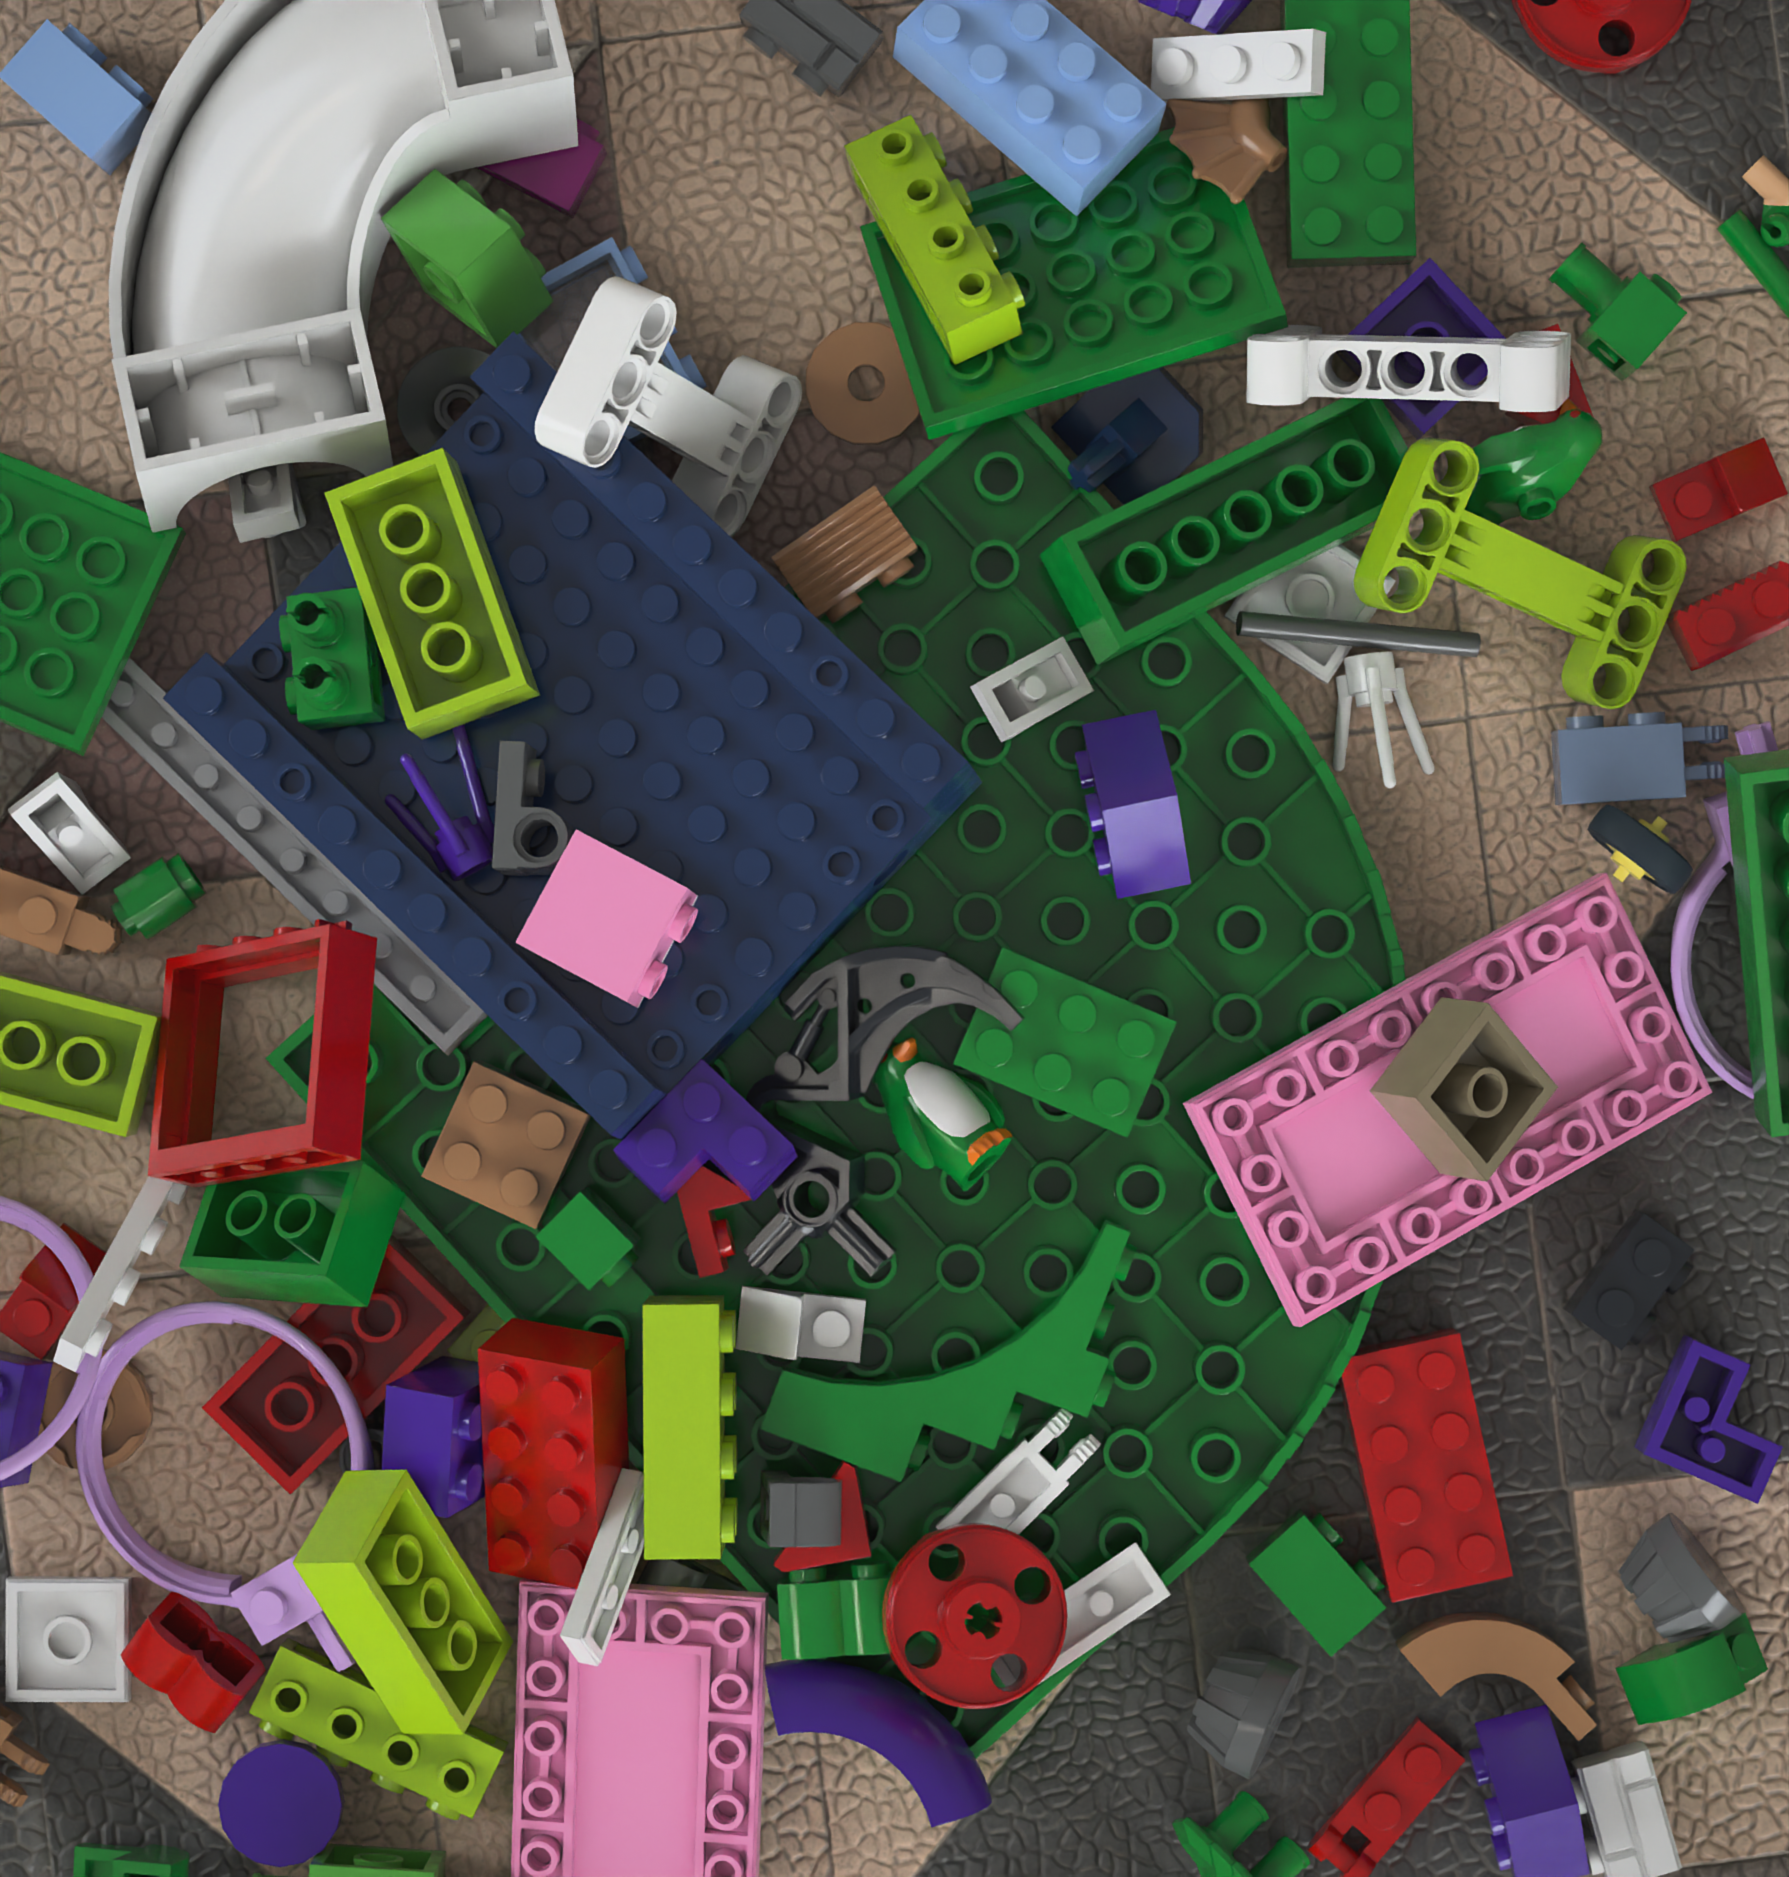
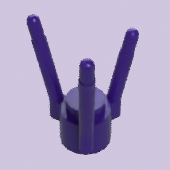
(462, 845)

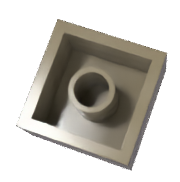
(1464, 1088)

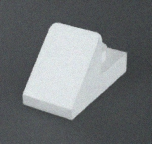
(266, 502)
(1031, 689)
(70, 832)
(800, 1324)

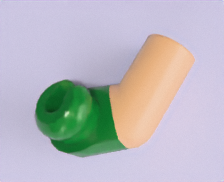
(1774, 188)

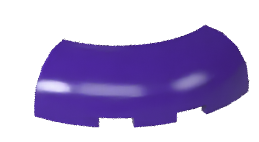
(889, 1720)

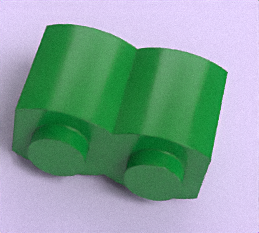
(833, 1612)

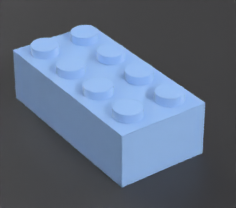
(1033, 89)

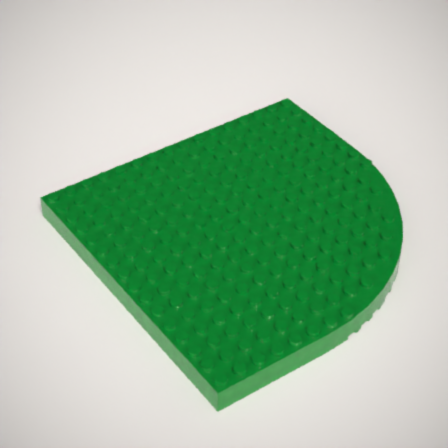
(1247, 958)

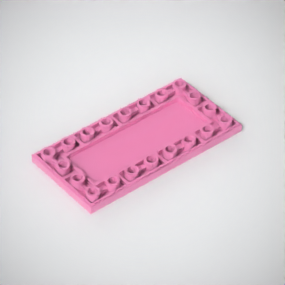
(1339, 1186)
(652, 1750)

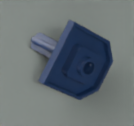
(1132, 435)

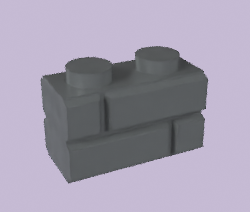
(819, 36)

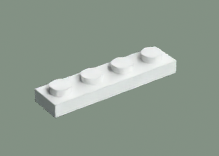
(115, 1276)

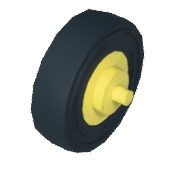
(1640, 849)

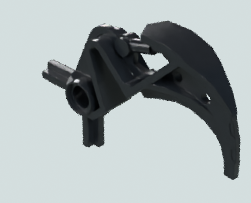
(861, 1048)

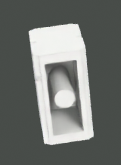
(1624, 1813)

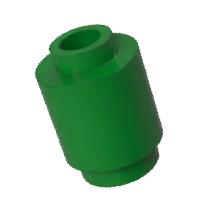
(157, 896)

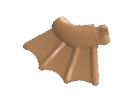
(1227, 142)

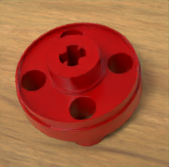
(1571, 29)
(986, 1577)

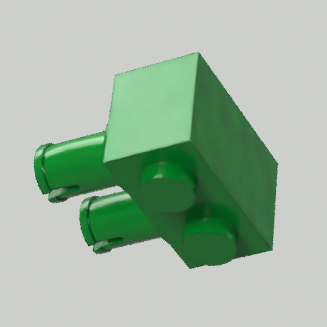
(1625, 314)
(332, 660)

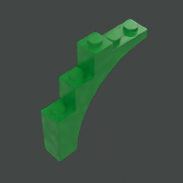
(1048, 1360)

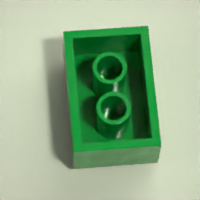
(1073, 1046)
(295, 1235)

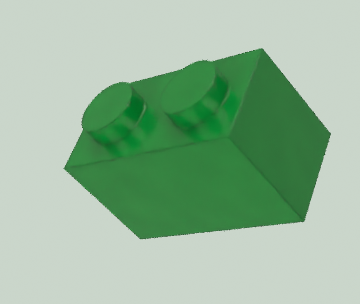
(591, 1240)
(1317, 1581)

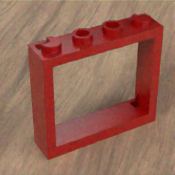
(190, 1044)

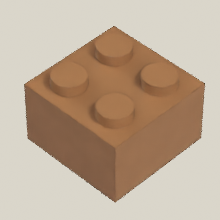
(506, 1144)

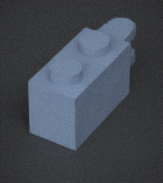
(1628, 761)

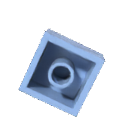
(68, 87)

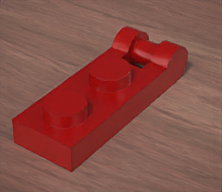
(1387, 1800)

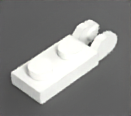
(1022, 1481)

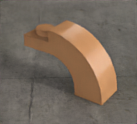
(1493, 1643)

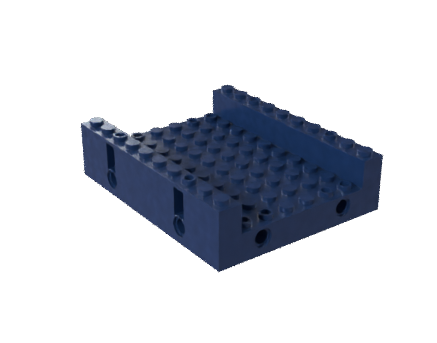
(674, 721)

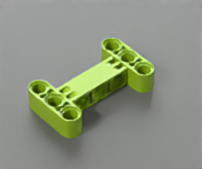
(1520, 573)

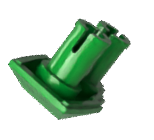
(1214, 1845)

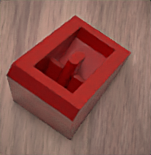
(854, 1530)

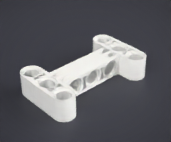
(1296, 363)
(616, 382)

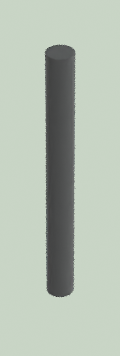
(1357, 634)

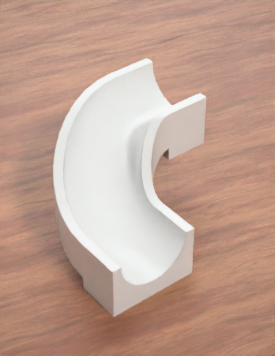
(261, 211)

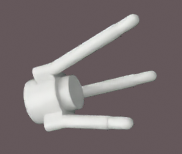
(1371, 681)

